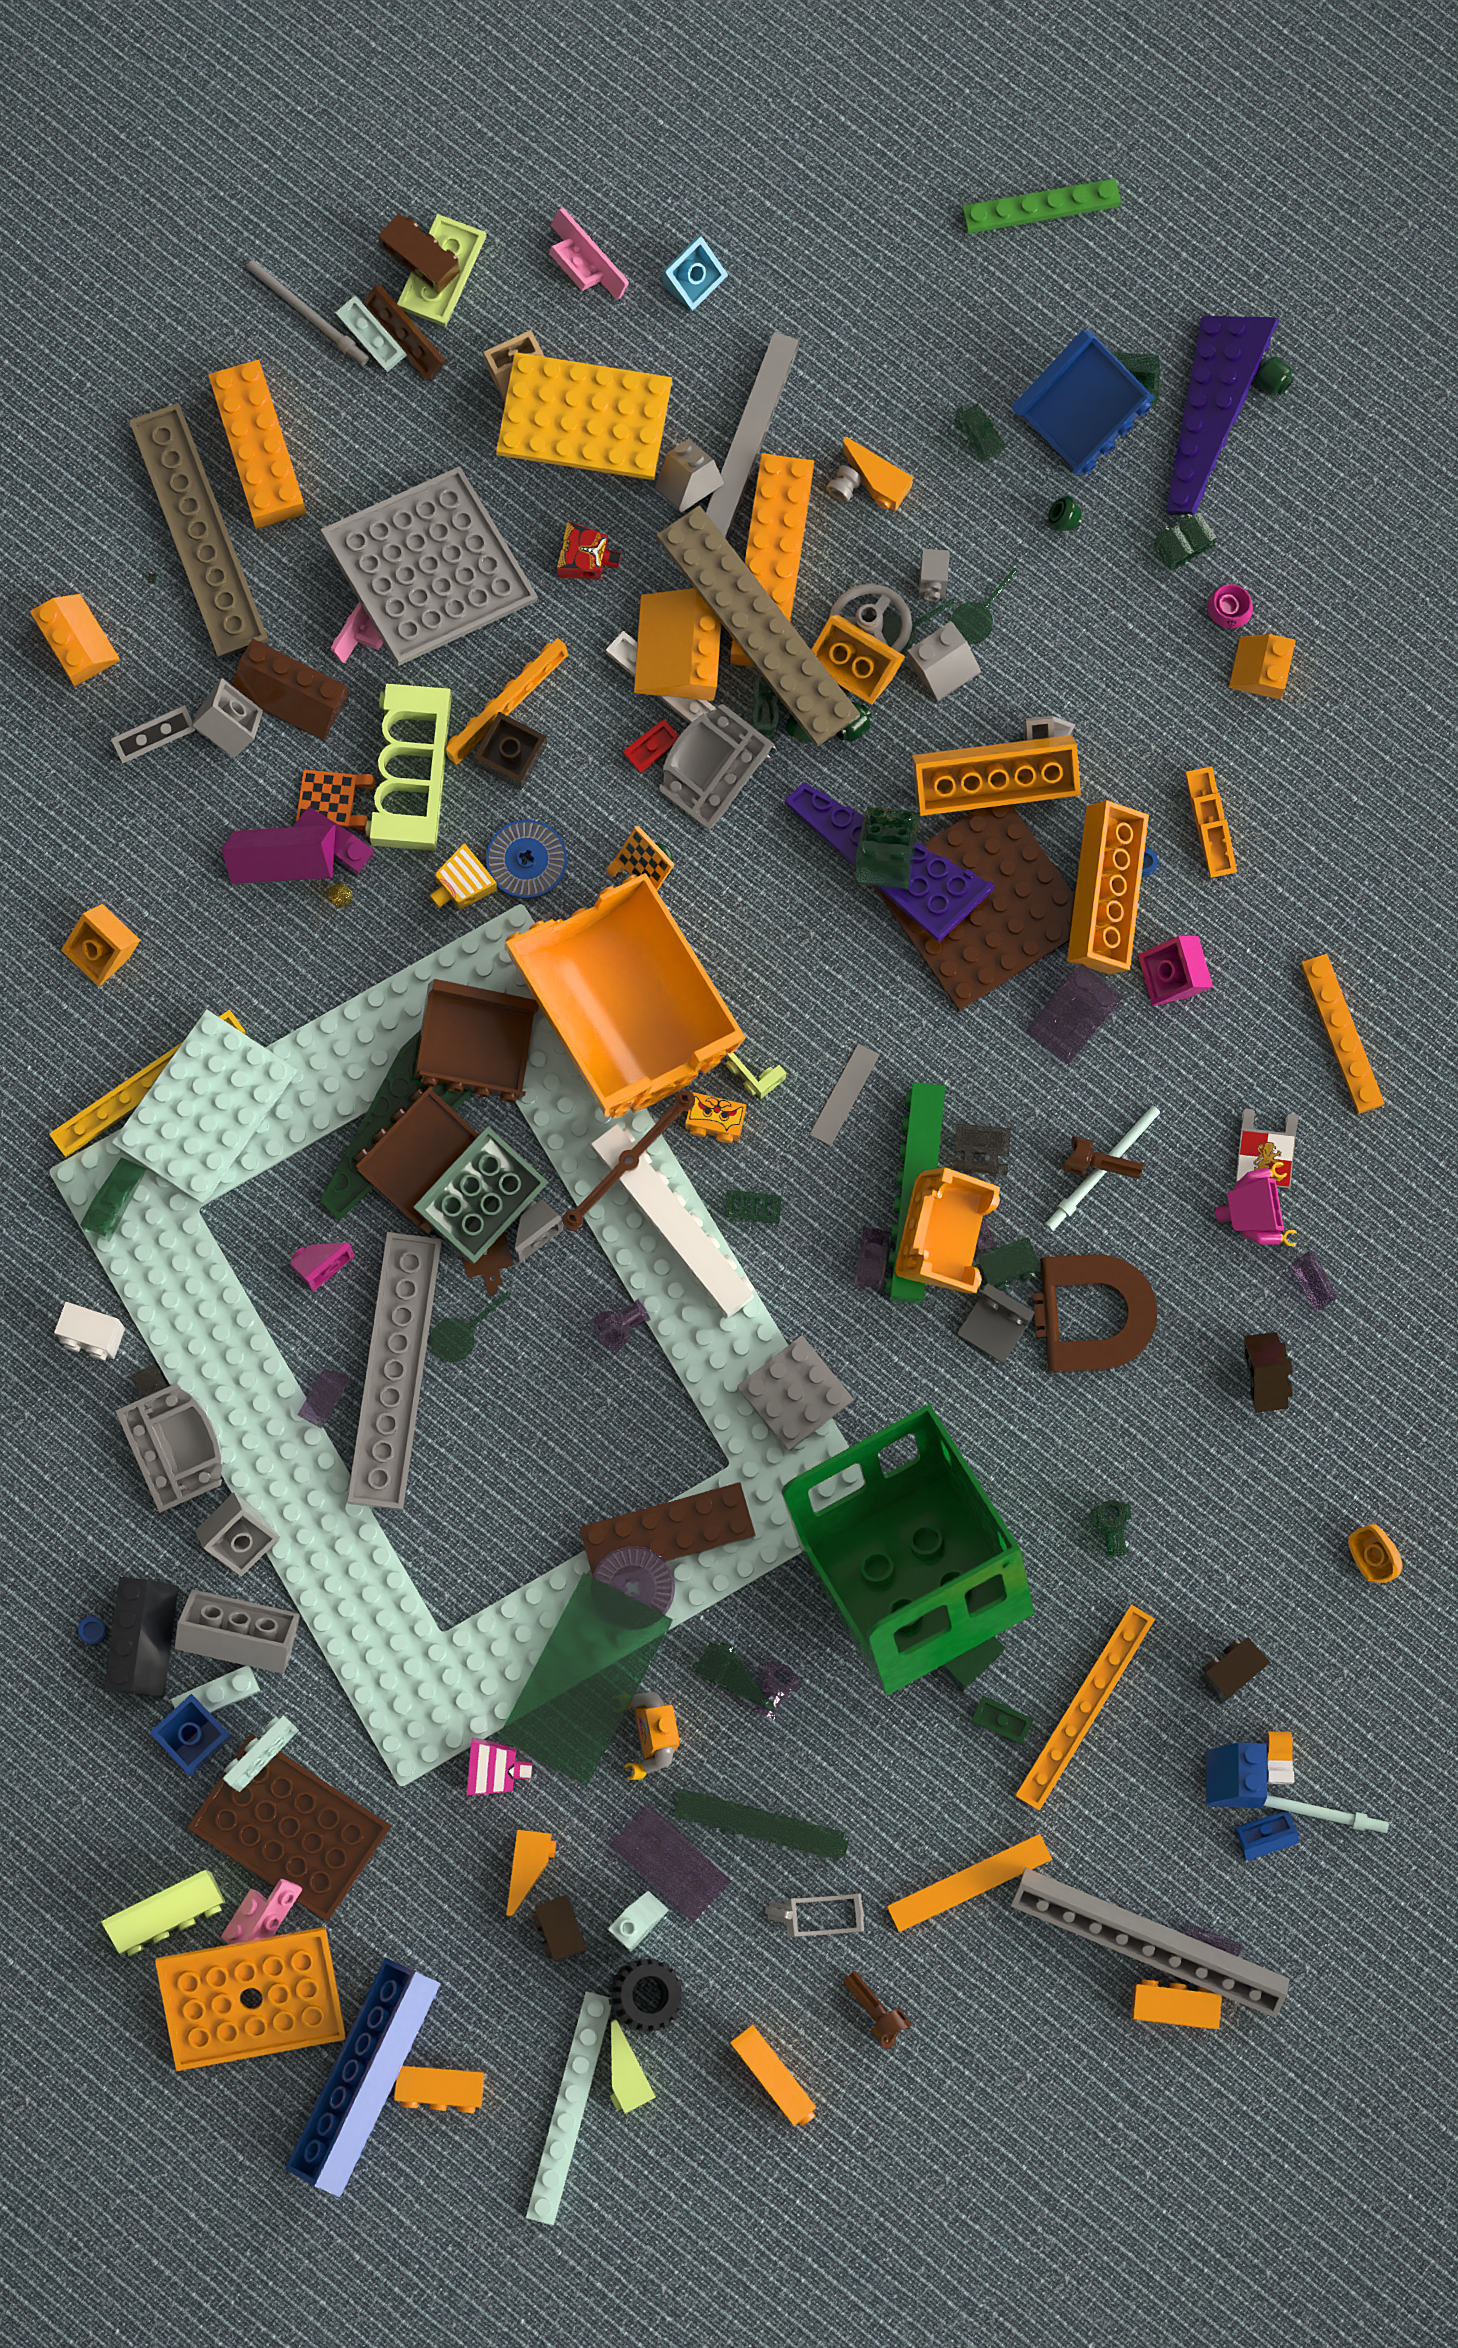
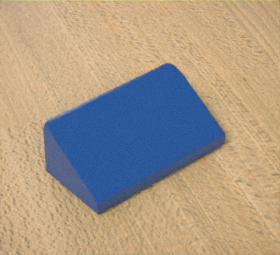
(1267, 1835)

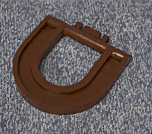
(1090, 1271)

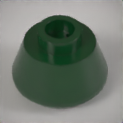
(1064, 514)

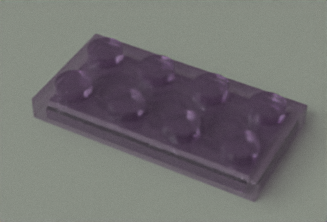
(670, 1863)

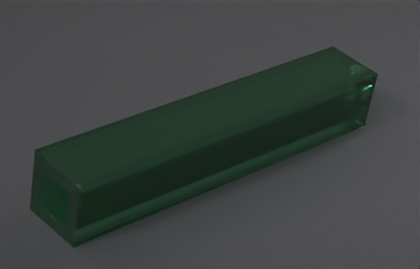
(760, 1825)

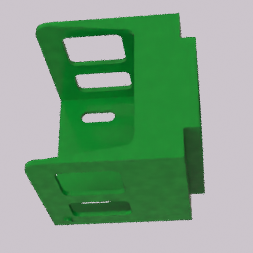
(912, 1555)

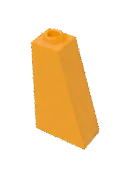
(774, 2076)

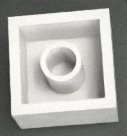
(89, 1331)

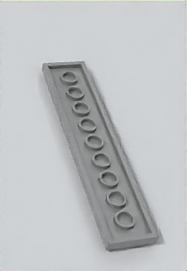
(394, 1371)

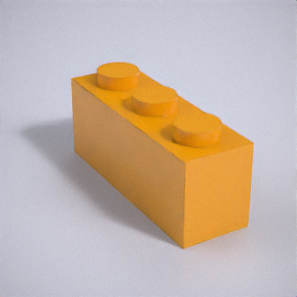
(1176, 2005)
(439, 2088)

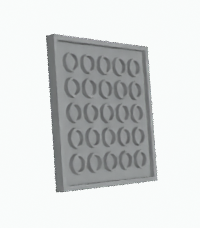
(428, 565)

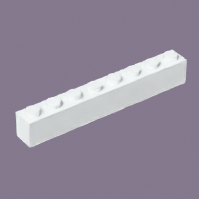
(675, 1225)

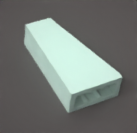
(637, 1920)

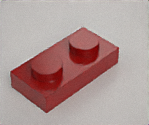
(651, 746)

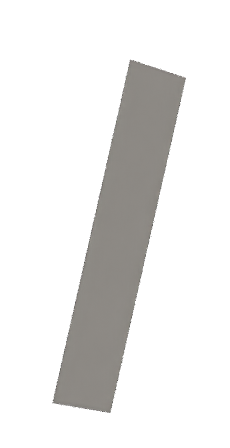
(844, 1094)

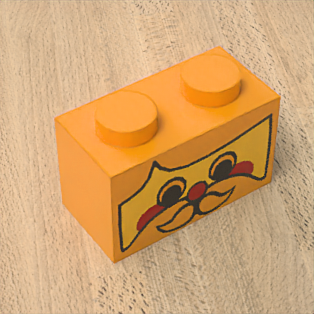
(716, 1118)

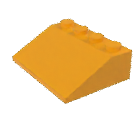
(677, 646)

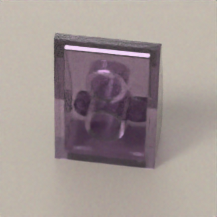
(1075, 1014)

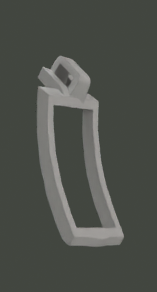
(789, 1916)

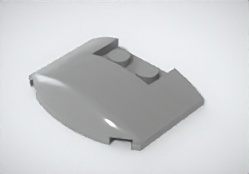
(712, 764)
(173, 1445)

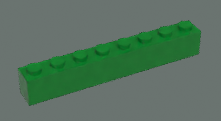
(919, 1155)

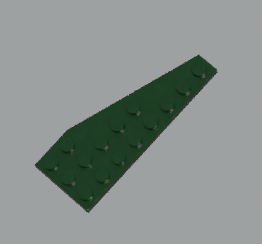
(347, 1184)

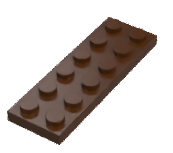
(675, 1526)

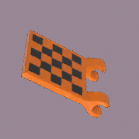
(334, 796)

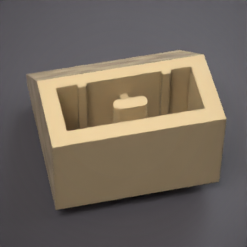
(500, 358)

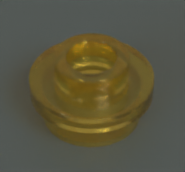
(340, 895)

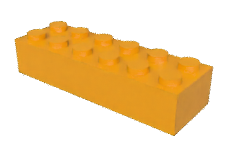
(257, 444)
(996, 775)
(1108, 887)

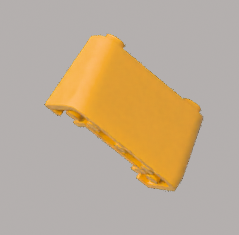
(944, 1229)

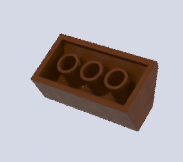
(290, 689)

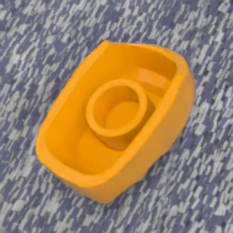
(1375, 1554)

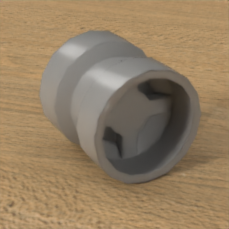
(843, 485)

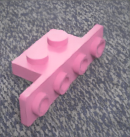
(583, 258)
(357, 629)
(261, 1917)

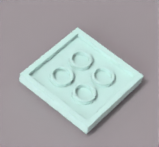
(259, 1753)

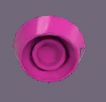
(1230, 606)

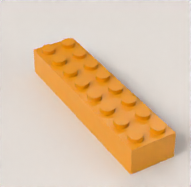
(777, 531)

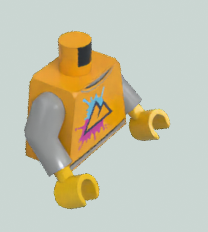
(656, 1733)

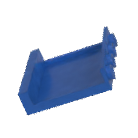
(1084, 402)

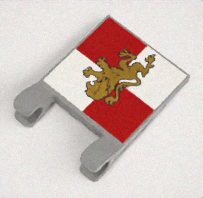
(1265, 1148)

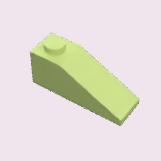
(628, 2079)

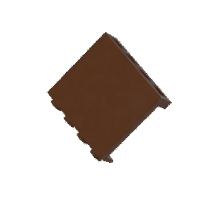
(474, 1040)
(415, 1152)

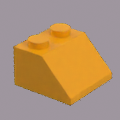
(1262, 665)
(100, 944)

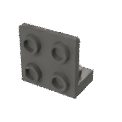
(995, 1323)

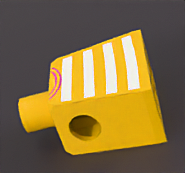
(462, 880)

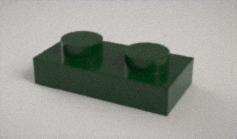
(1002, 1720)

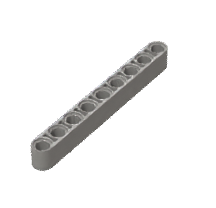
(752, 431)

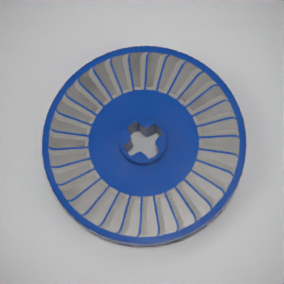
(517, 841)

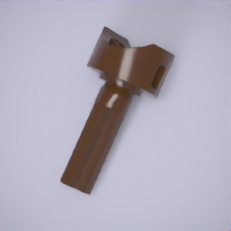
(1085, 1157)
(887, 2023)

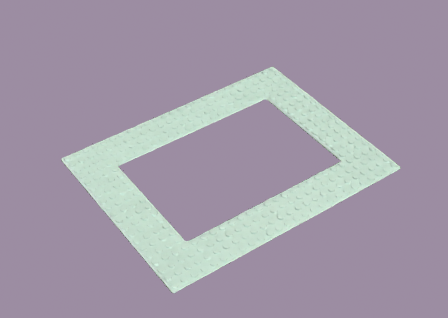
(407, 1679)

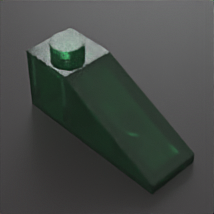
(112, 1199)
(729, 1672)

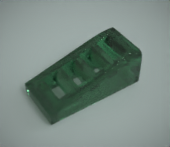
(733, 1195)

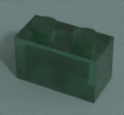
(1009, 1264)

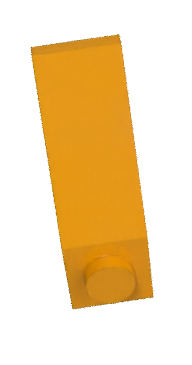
(882, 479)
(529, 1862)

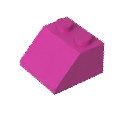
(1175, 970)

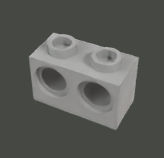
(933, 574)

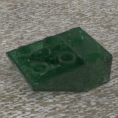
(887, 847)

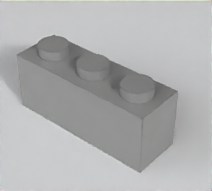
(153, 733)

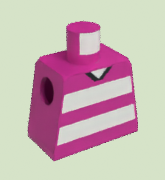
(494, 1768)

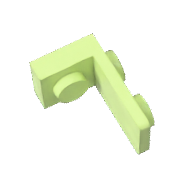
(769, 1078)

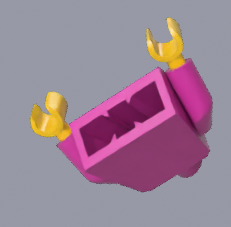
(1256, 1208)

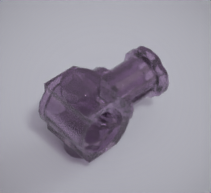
(619, 1324)
(775, 1690)

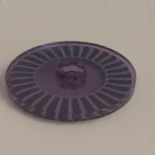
(640, 1565)

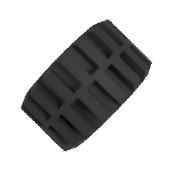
(669, 1988)

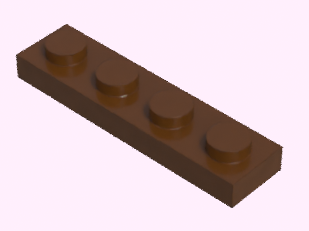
(404, 332)

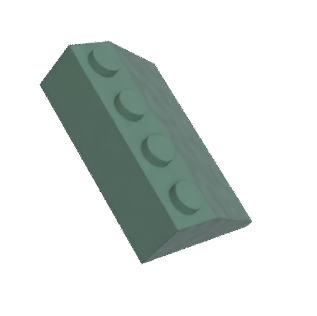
(480, 1195)

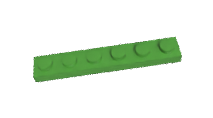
(1041, 206)

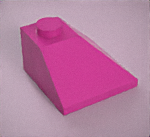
(320, 1262)

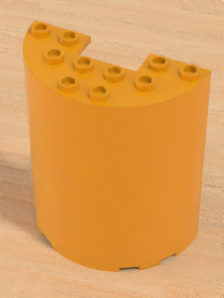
(626, 997)

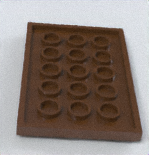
(292, 1830)

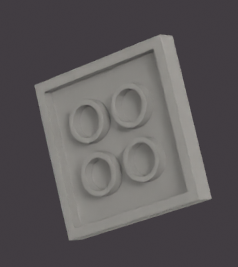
(795, 1393)

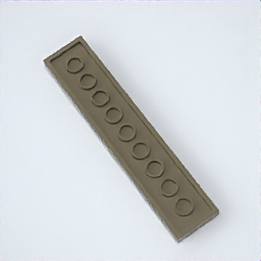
(198, 530)
(758, 626)

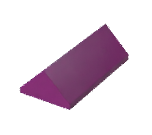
(280, 854)

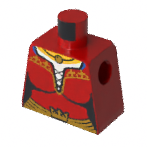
(585, 553)

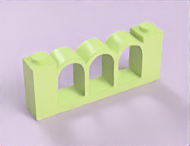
(422, 704)

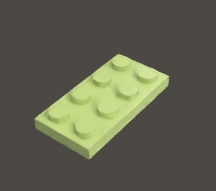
(419, 297)

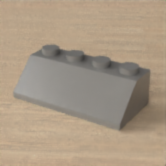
(237, 1631)

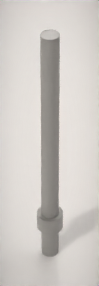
(344, 343)

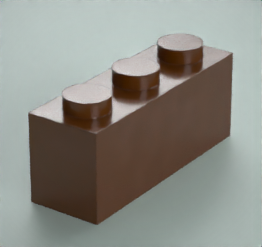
(419, 253)

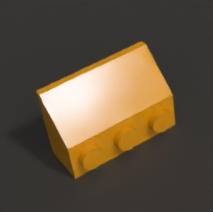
(74, 637)
(856, 658)

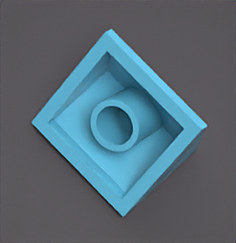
(693, 274)

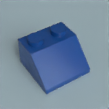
(191, 1735)
(1236, 1775)

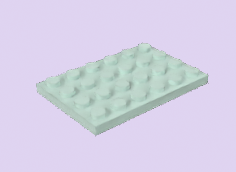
(204, 1107)

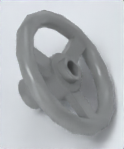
(874, 613)

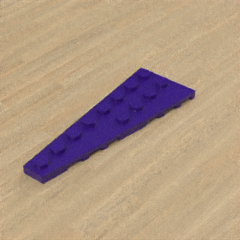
(1219, 382)
(938, 890)

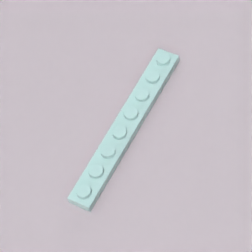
(569, 2108)

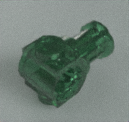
(1112, 1528)

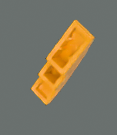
(1210, 822)

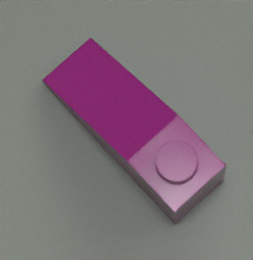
(348, 849)

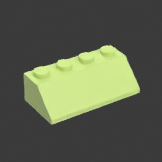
(164, 1912)

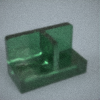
(979, 431)

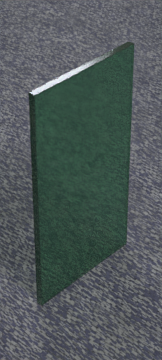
(585, 1678)

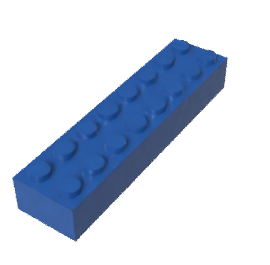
(362, 2077)

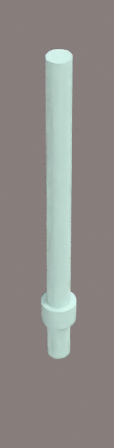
(1067, 1206)
(1358, 1820)

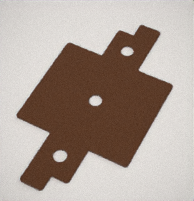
(490, 1264)

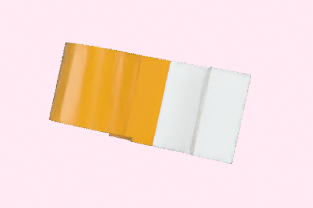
(1279, 1758)

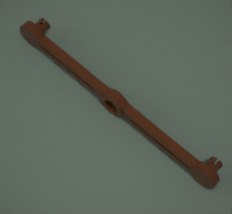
(573, 1219)

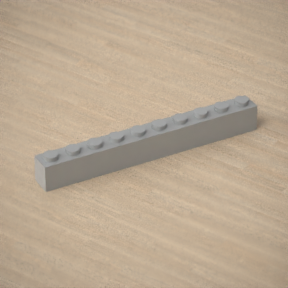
(1150, 1942)

